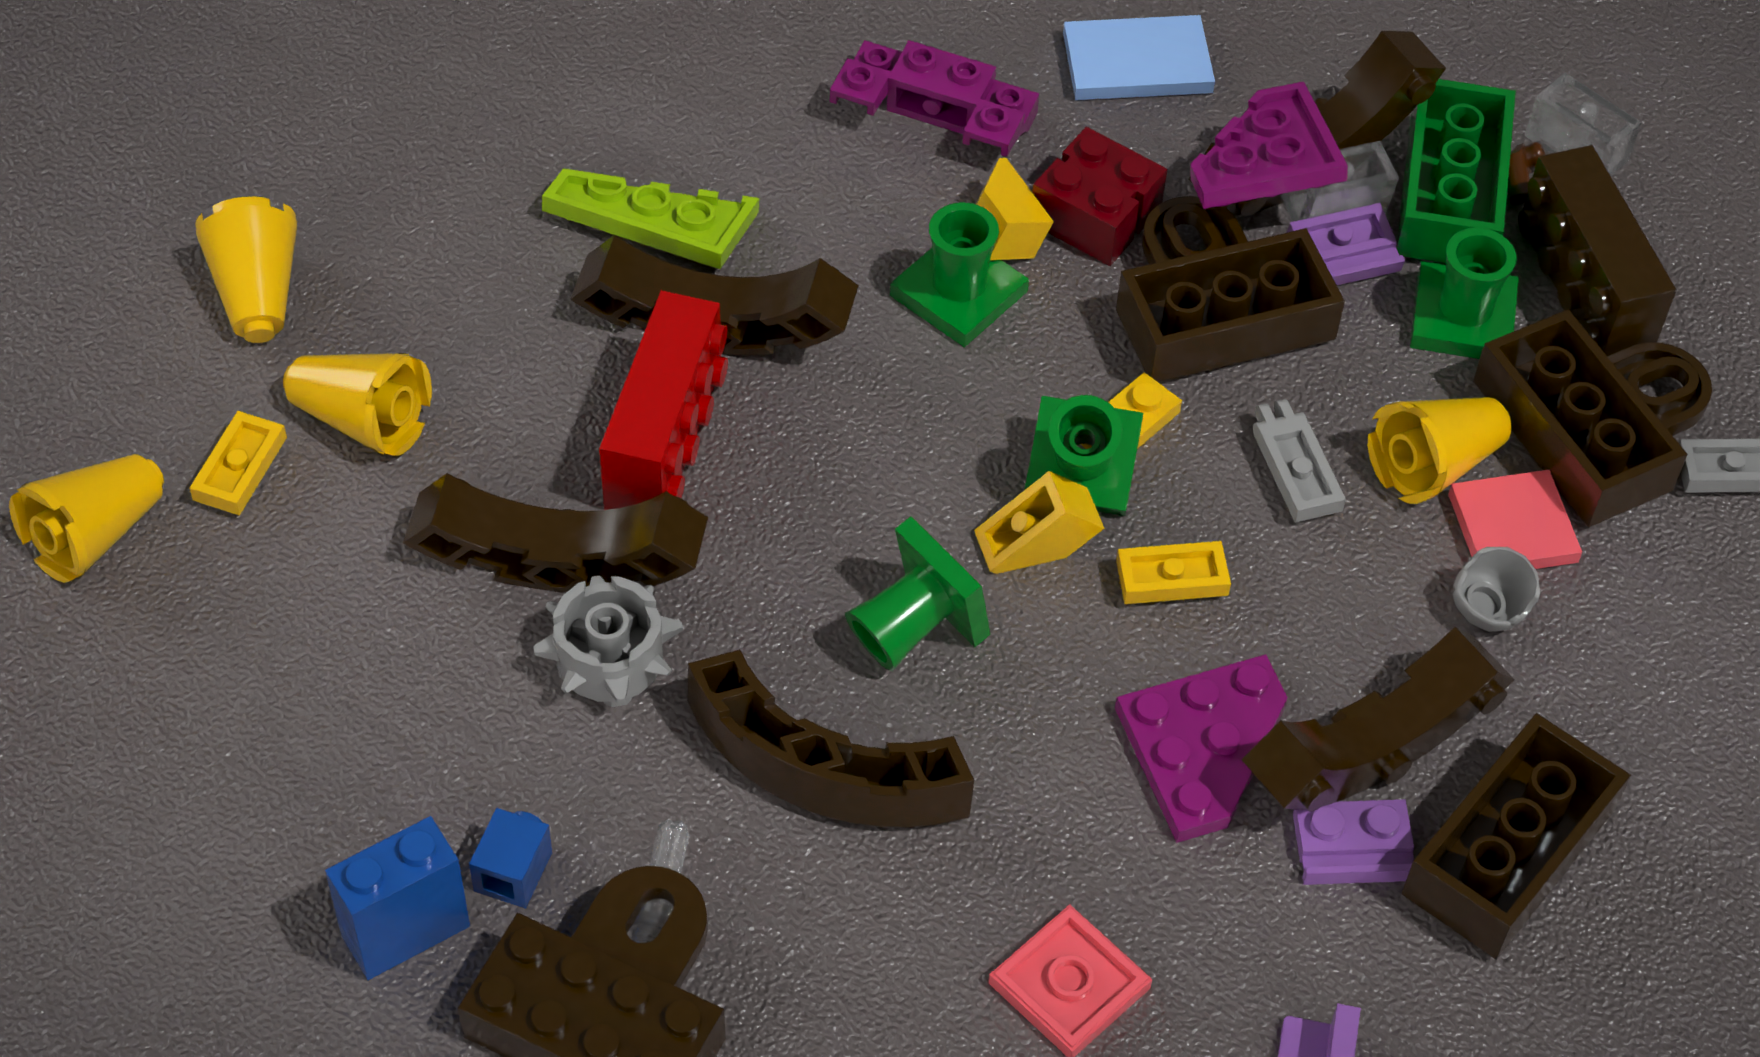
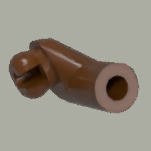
(1522, 162)

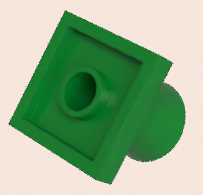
(955, 280)
(1467, 298)
(1102, 468)
(926, 595)

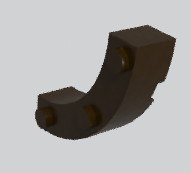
(1380, 94)
(759, 312)
(555, 546)
(1380, 735)
(821, 767)

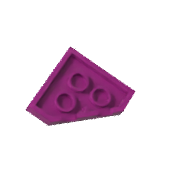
(1269, 150)
(1194, 740)

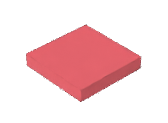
(1517, 514)
(1070, 981)

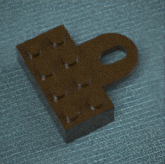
(1226, 301)
(1589, 417)
(599, 986)

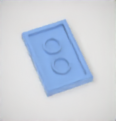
(1138, 57)

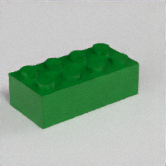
(1455, 167)

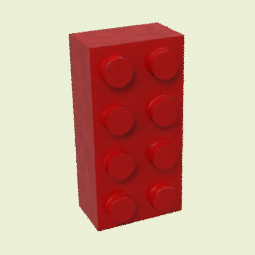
(664, 402)

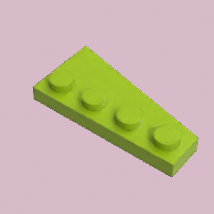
(677, 223)

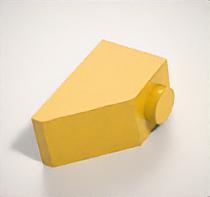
(1018, 212)
(1039, 525)

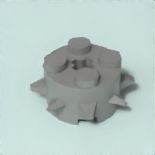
(608, 639)

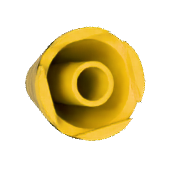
(251, 262)
(363, 396)
(1434, 442)
(84, 512)

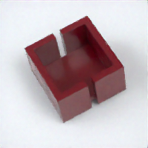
(1099, 194)

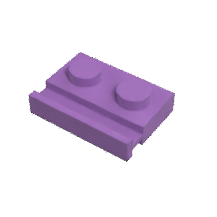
(1354, 243)
(1355, 842)

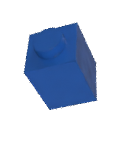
(511, 857)

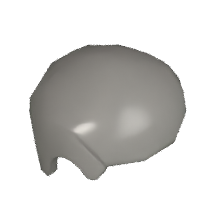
(1496, 589)

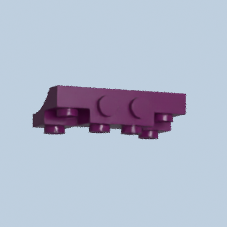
(938, 91)

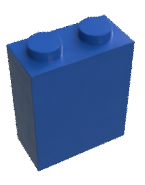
(398, 897)

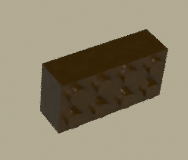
(1595, 250)
(1515, 835)

